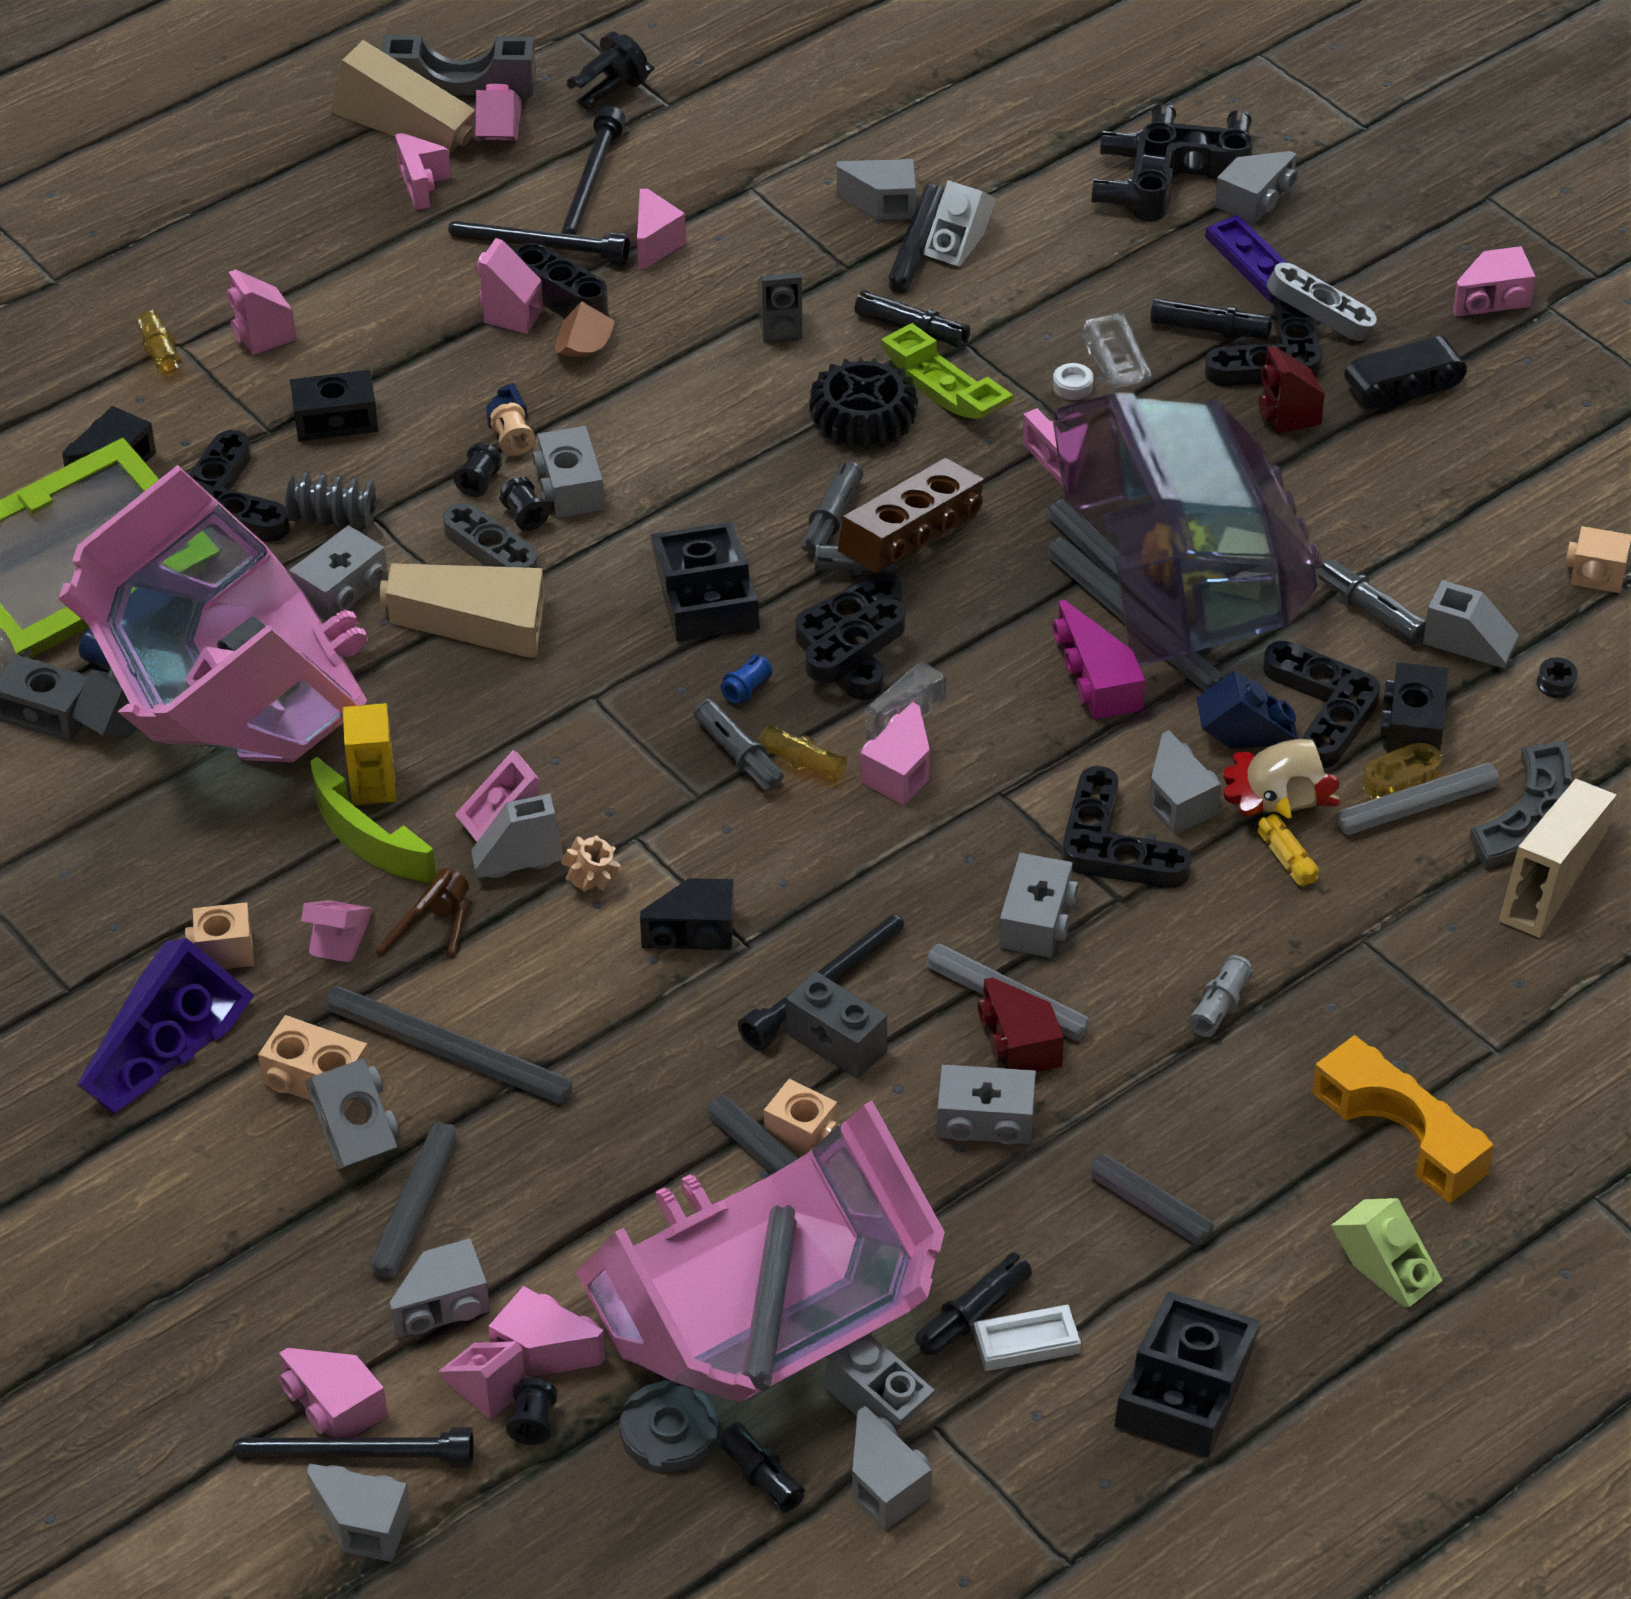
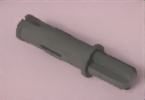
(826, 518)
(1378, 604)
(749, 755)

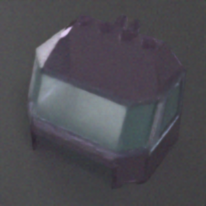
(1216, 543)

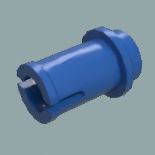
(739, 685)

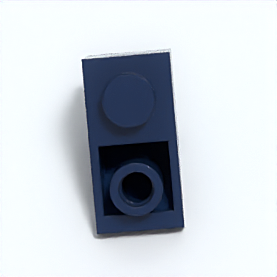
(1245, 714)

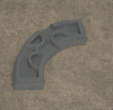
(1547, 778)

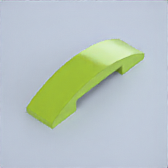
(939, 378)
(395, 853)

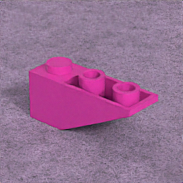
(1103, 665)

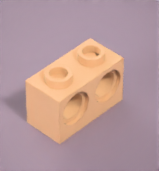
(302, 1051)

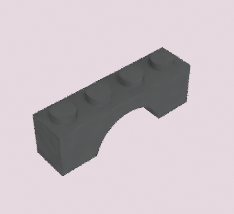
(506, 62)

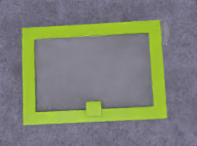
(40, 538)

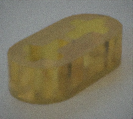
(1401, 769)

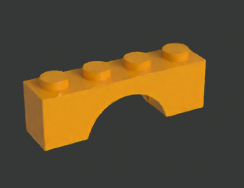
(1362, 1083)

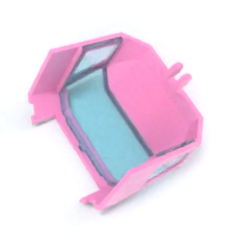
(180, 578)
(855, 1264)

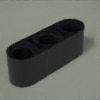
(564, 281)
(1405, 372)

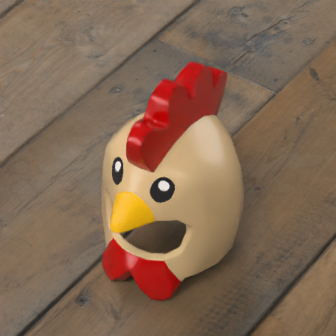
(1280, 780)

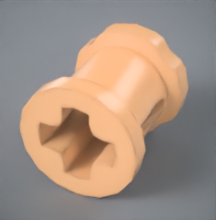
(510, 432)

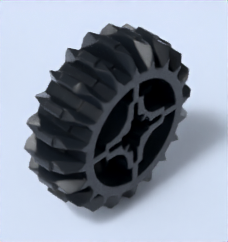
(863, 403)

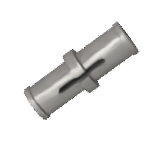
(1220, 996)

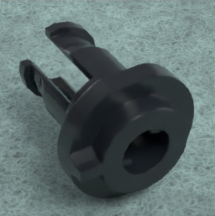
(620, 61)

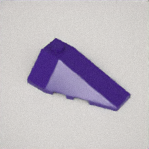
(167, 1018)

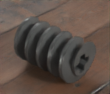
(330, 502)

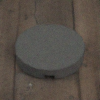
(669, 1427)

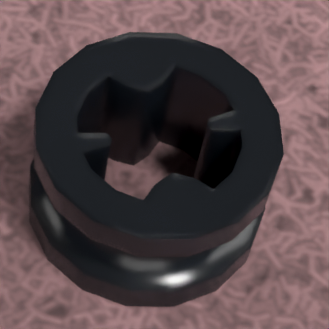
(1558, 667)

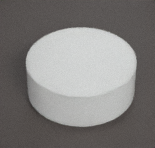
(1073, 381)

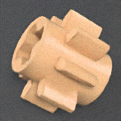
(590, 863)

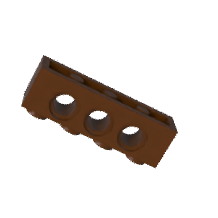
(910, 515)

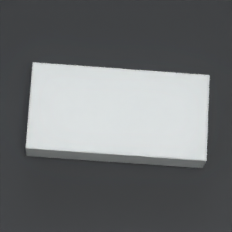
(1026, 1337)

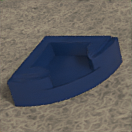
(506, 395)

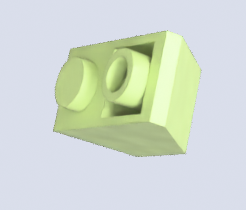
(1387, 1249)

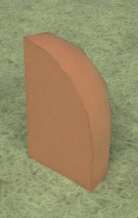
(583, 332)

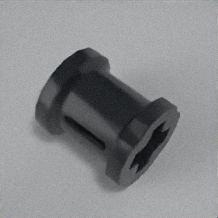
(475, 474)
(527, 508)
(531, 1411)

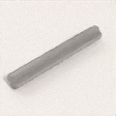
(1417, 798)
(972, 975)

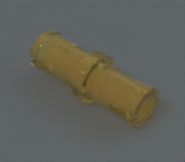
(158, 342)
(803, 753)

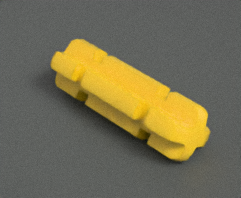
(1288, 850)

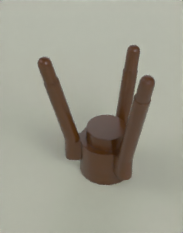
(442, 897)

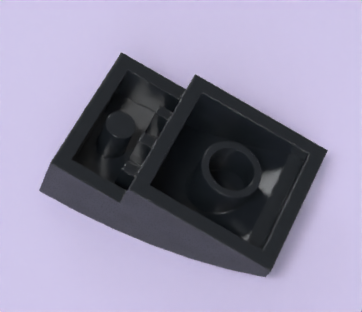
(705, 581)
(1187, 1374)

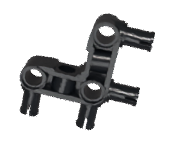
(1166, 151)

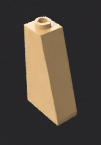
(397, 100)
(469, 603)
(1555, 856)

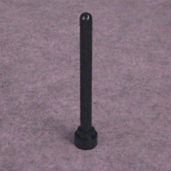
(607, 126)
(613, 246)
(761, 1026)
(451, 1447)

